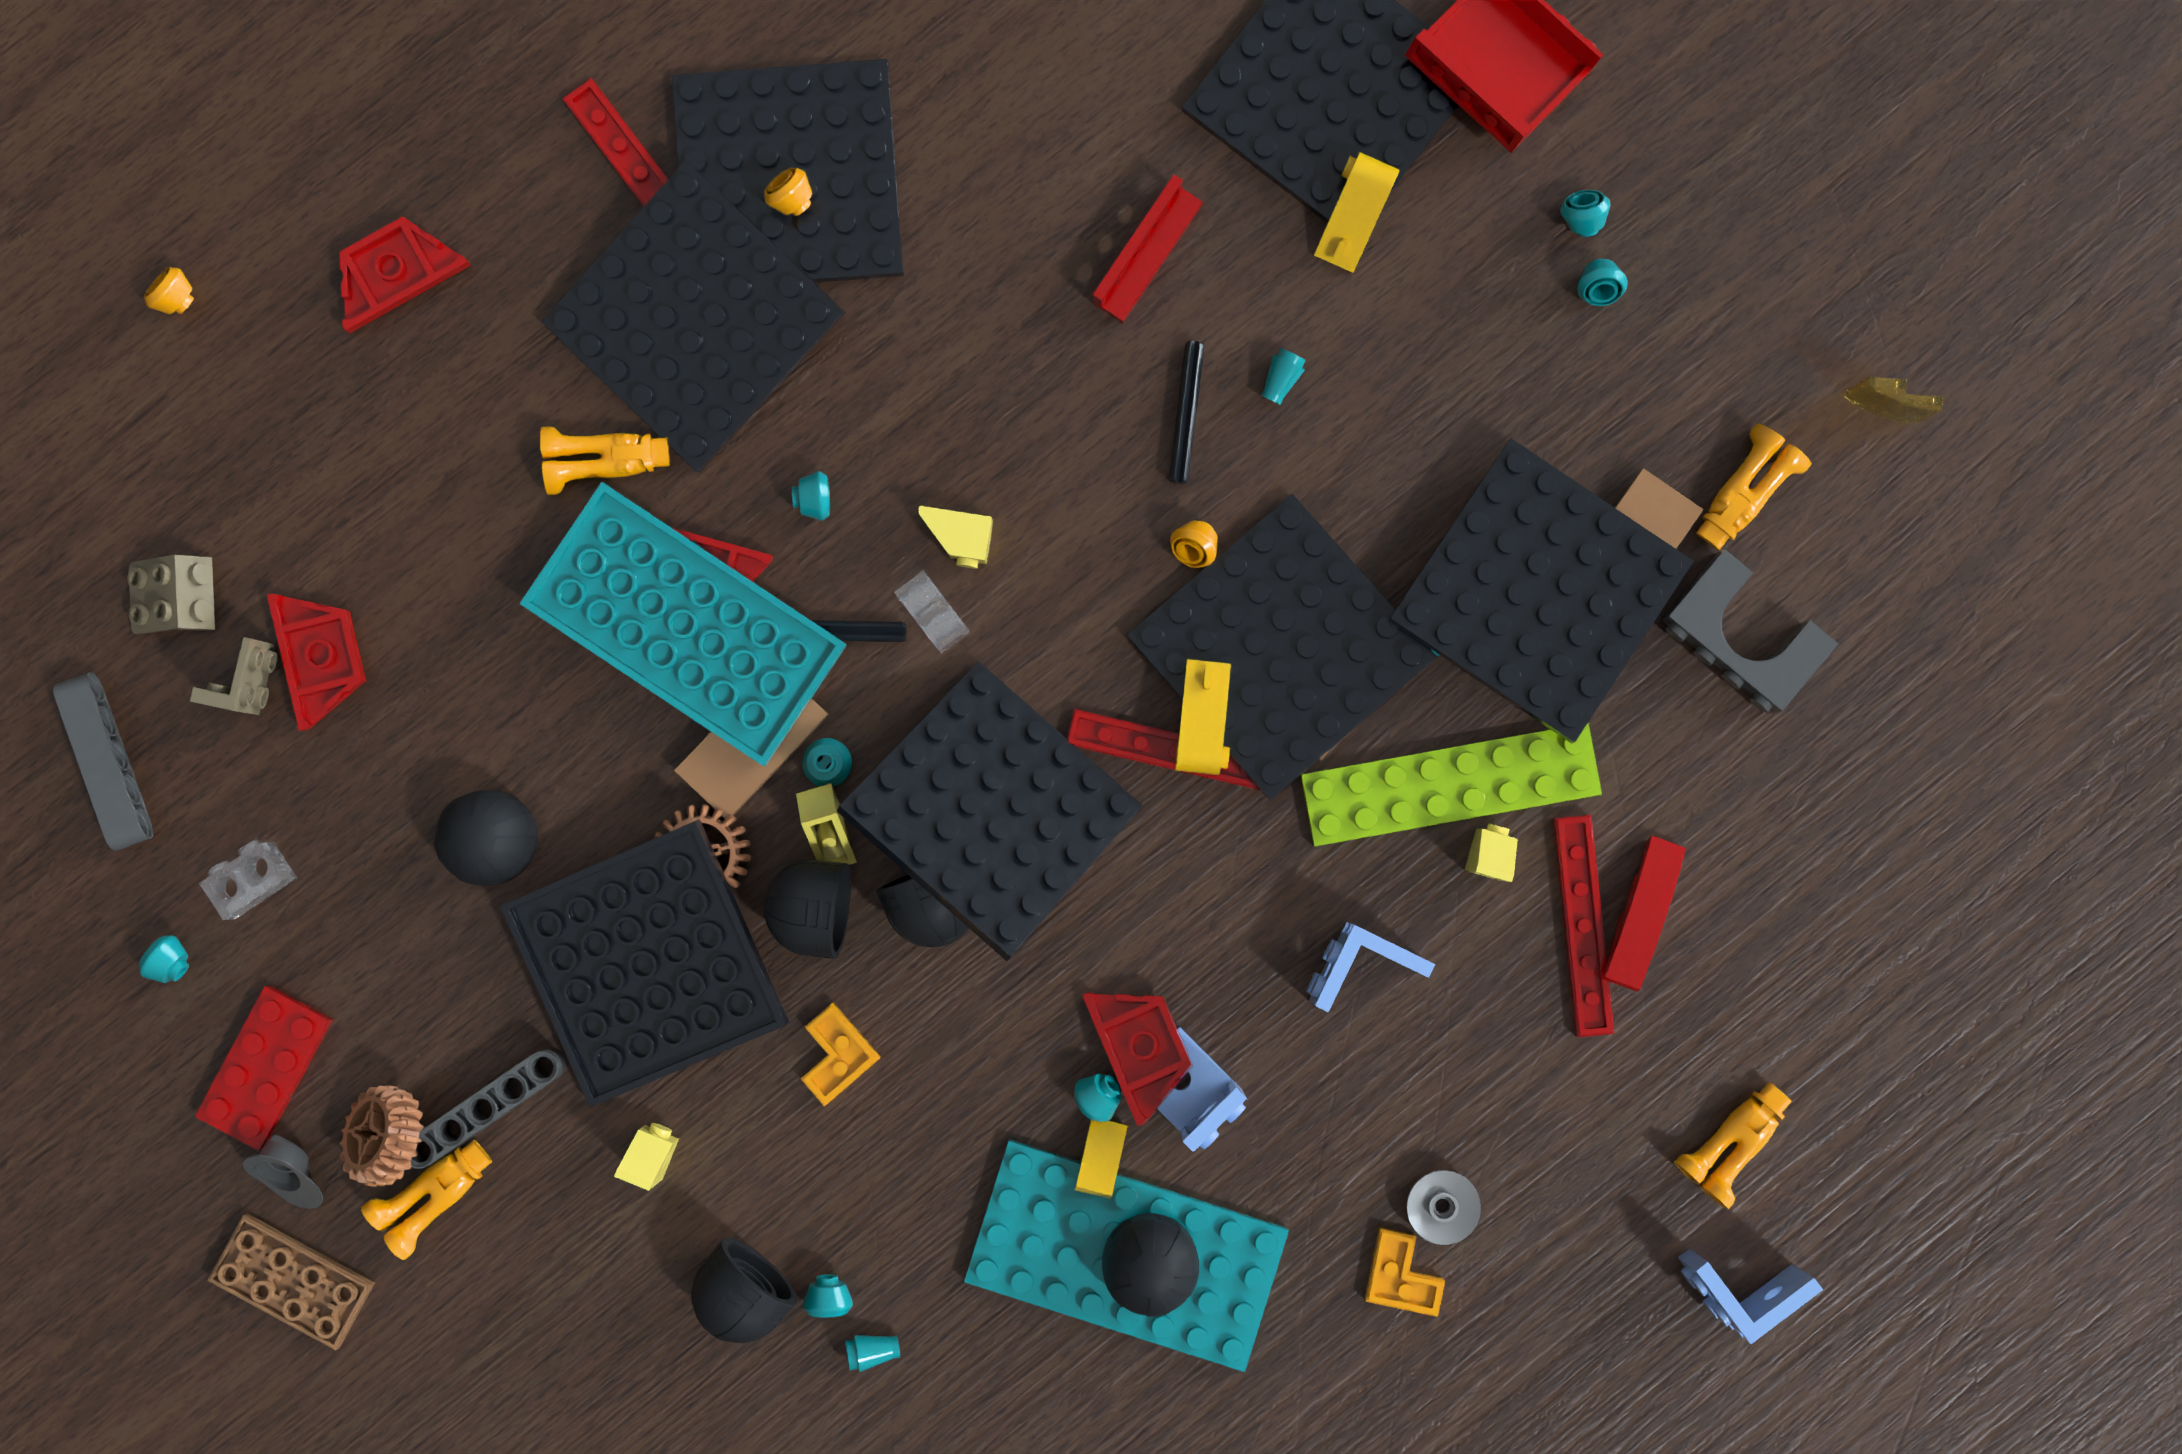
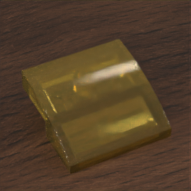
(1889, 400)

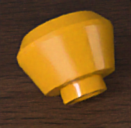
(789, 192)
(169, 292)
(1194, 544)

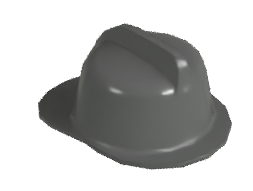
(285, 1171)

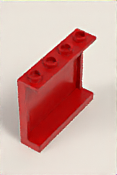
(1504, 62)

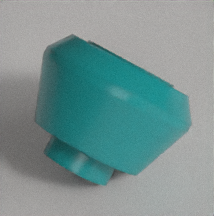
(1585, 212)
(1601, 283)
(812, 496)
(832, 752)
(164, 960)
(1097, 1096)
(827, 1297)

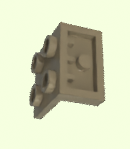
(249, 683)

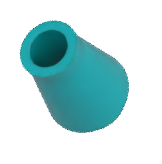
(1282, 375)
(869, 1351)

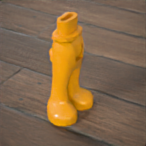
(620, 456)
(1736, 503)
(1750, 1128)
(444, 1181)

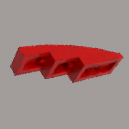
(1644, 913)

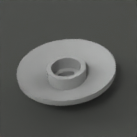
(1459, 1217)

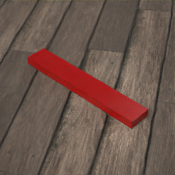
(616, 140)
(1140, 744)
(1583, 925)

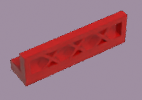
(1146, 250)

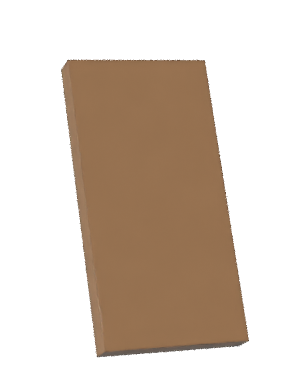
(1659, 508)
(729, 776)
(291, 1281)

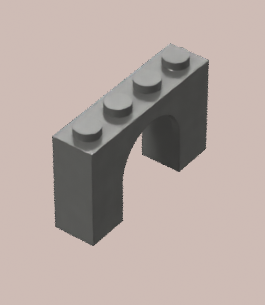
(1698, 620)

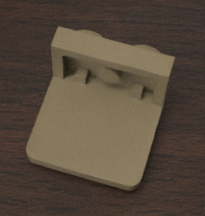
(171, 594)

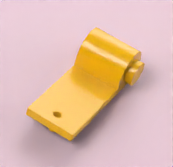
(1356, 210)
(1203, 718)

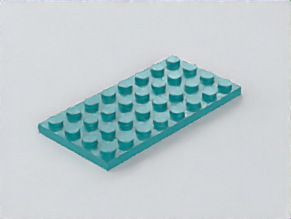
(683, 624)
(1049, 1242)

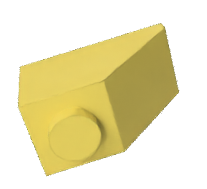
(960, 534)
(824, 825)
(1493, 853)
(647, 1156)

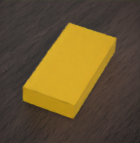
(1101, 1158)

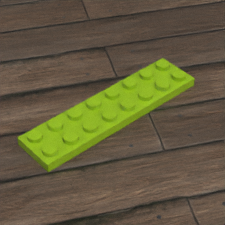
(1449, 785)

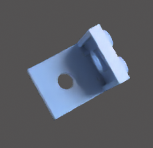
(1341, 955)
(1205, 1101)
(1761, 1309)

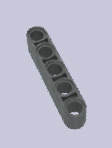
(103, 761)
(501, 1100)

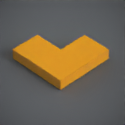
(847, 1054)
(1393, 1282)

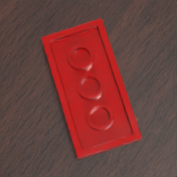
(264, 1067)

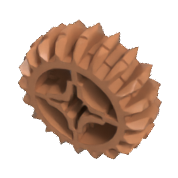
(732, 845)
(381, 1136)

